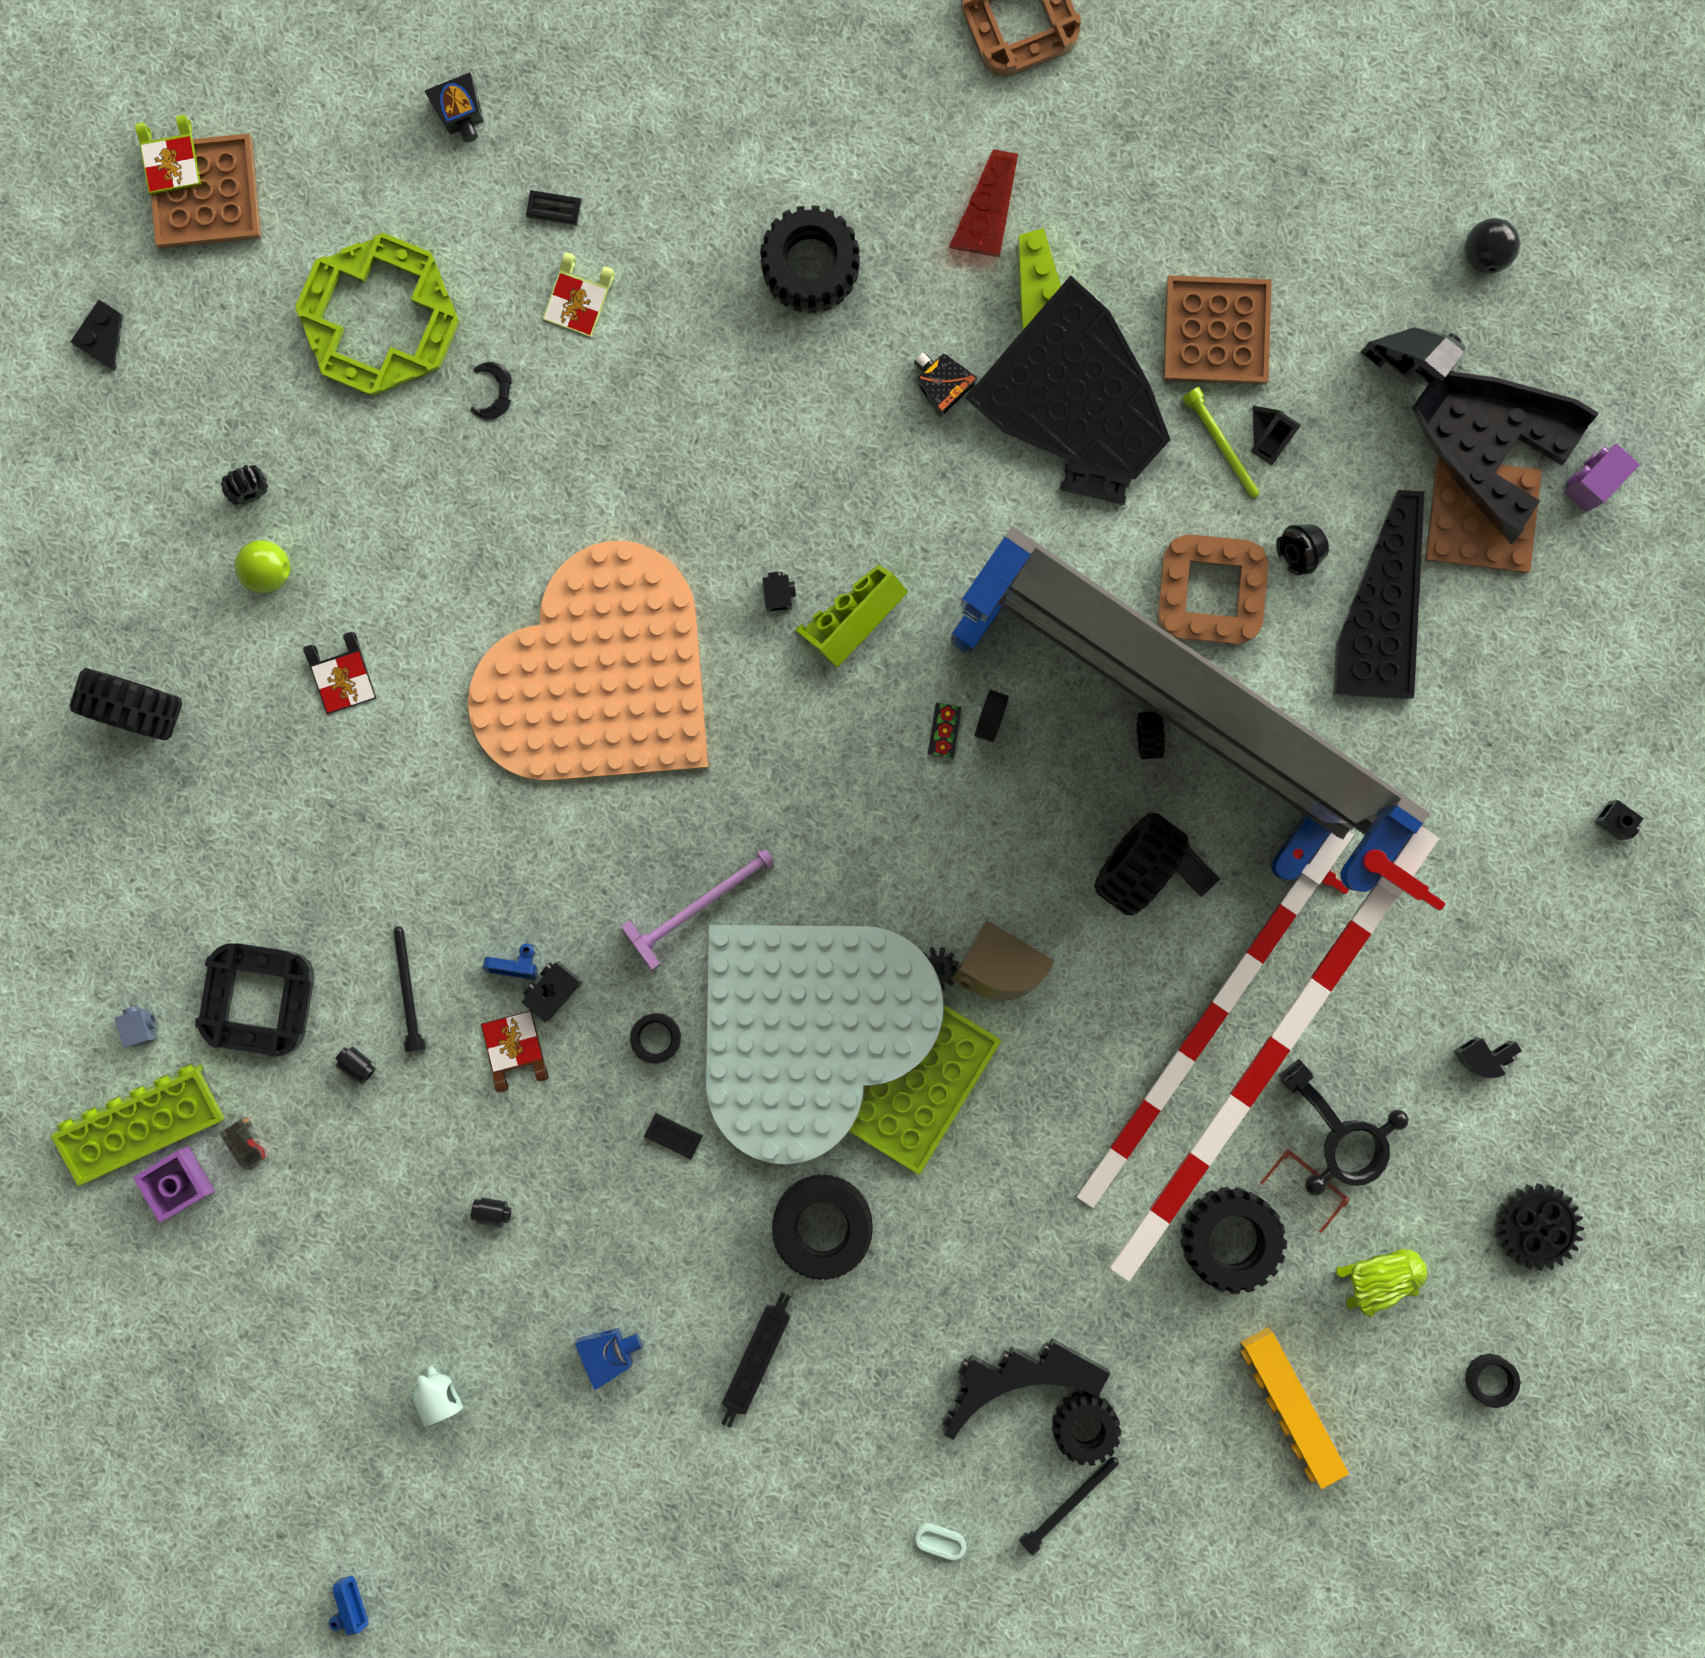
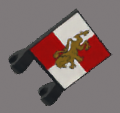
(343, 678)

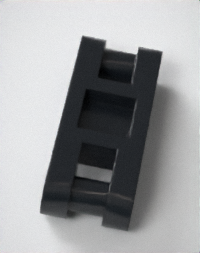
(1095, 483)

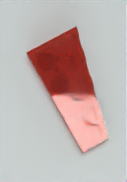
(986, 214)

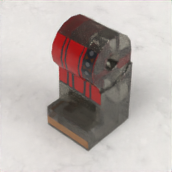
(242, 1145)

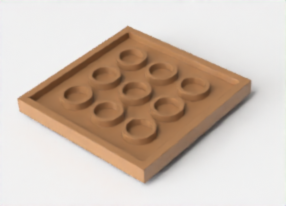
(219, 208)
(1217, 330)
(1466, 537)

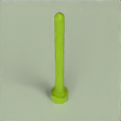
(1195, 401)

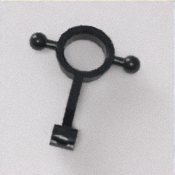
(1297, 1078)

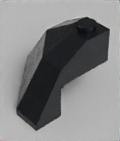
(1417, 351)

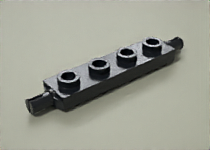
(756, 1359)

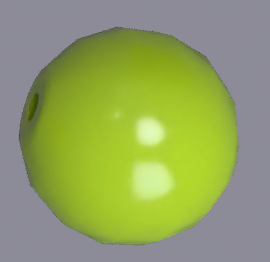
(262, 566)

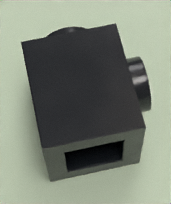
(778, 591)
(1619, 820)

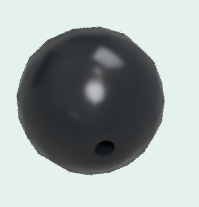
(1492, 245)

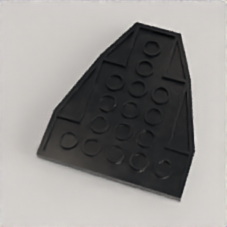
(1075, 388)

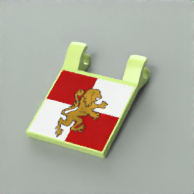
(577, 301)

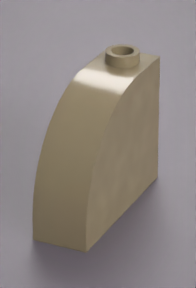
(1001, 965)

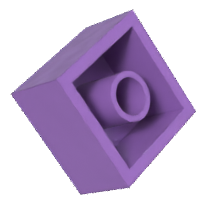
(1600, 477)
(174, 1184)

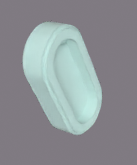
(940, 1542)

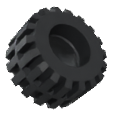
(1086, 1450)

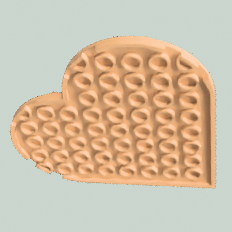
(602, 678)

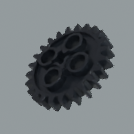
(1543, 1250)

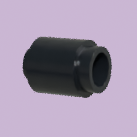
(354, 1065)
(491, 1212)

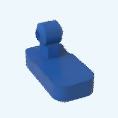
(521, 969)
(351, 1609)

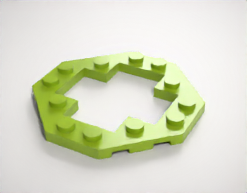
(357, 263)

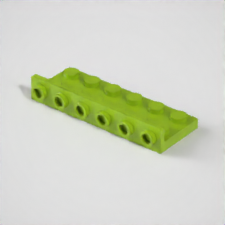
(137, 1124)

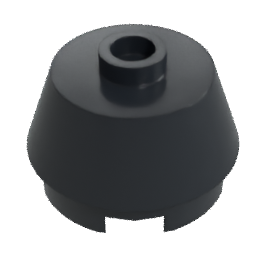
(1303, 548)

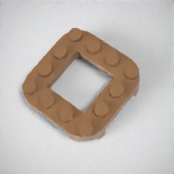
(1026, 53)
(1215, 551)

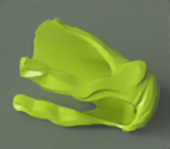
(1384, 1280)

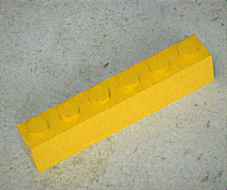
(1294, 1408)

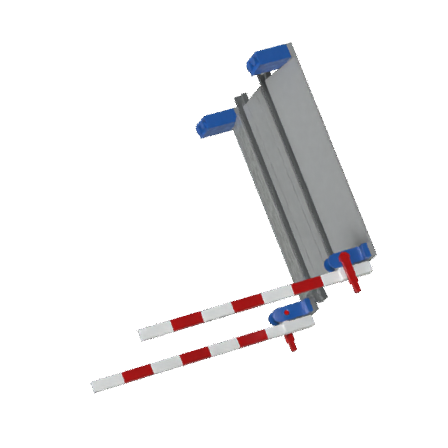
(1271, 750)

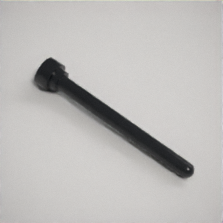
(414, 1039)
(1033, 1540)

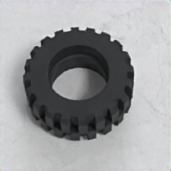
(802, 226)
(125, 704)
(1141, 864)
(1262, 1260)

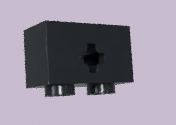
(565, 984)

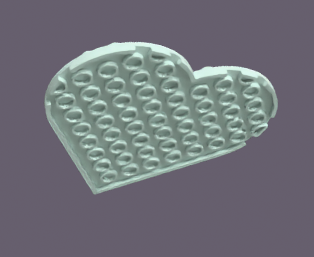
(805, 1025)

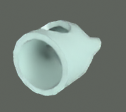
(435, 1397)

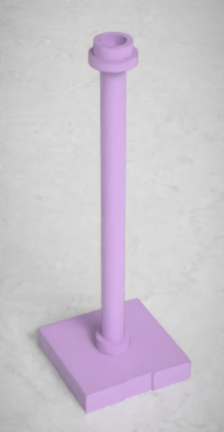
(646, 942)

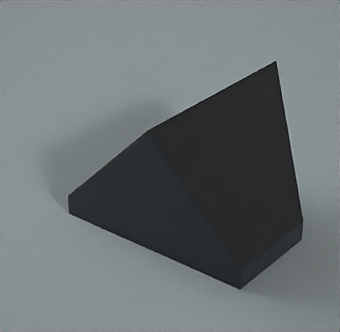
(1271, 432)

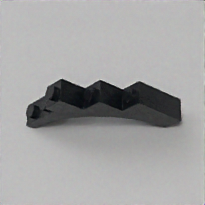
(985, 1382)

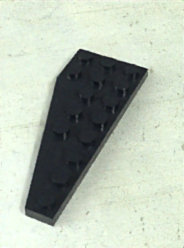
(1381, 628)

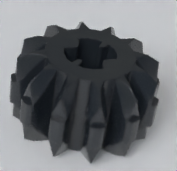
(244, 484)
(947, 966)

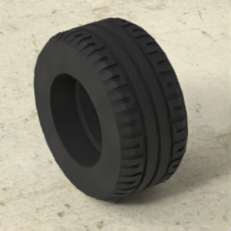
(822, 1263)

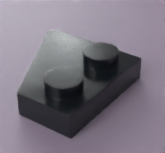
(100, 334)

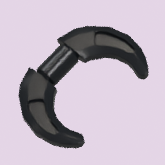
(504, 379)

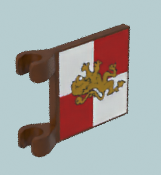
(512, 1045)

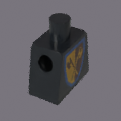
(457, 105)

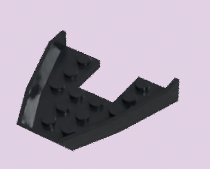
(1476, 423)

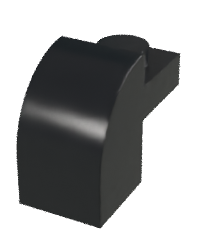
(1482, 1061)

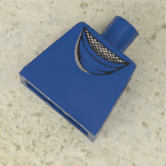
(606, 1354)

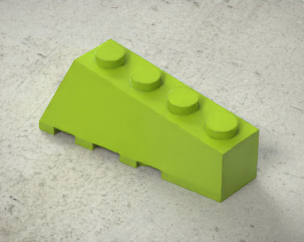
(853, 615)

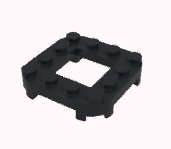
(218, 993)

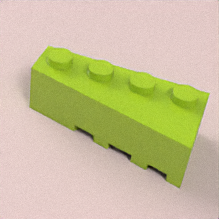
(1036, 274)

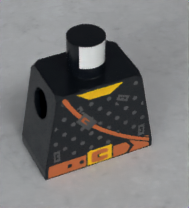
(943, 381)

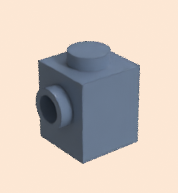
(136, 1026)

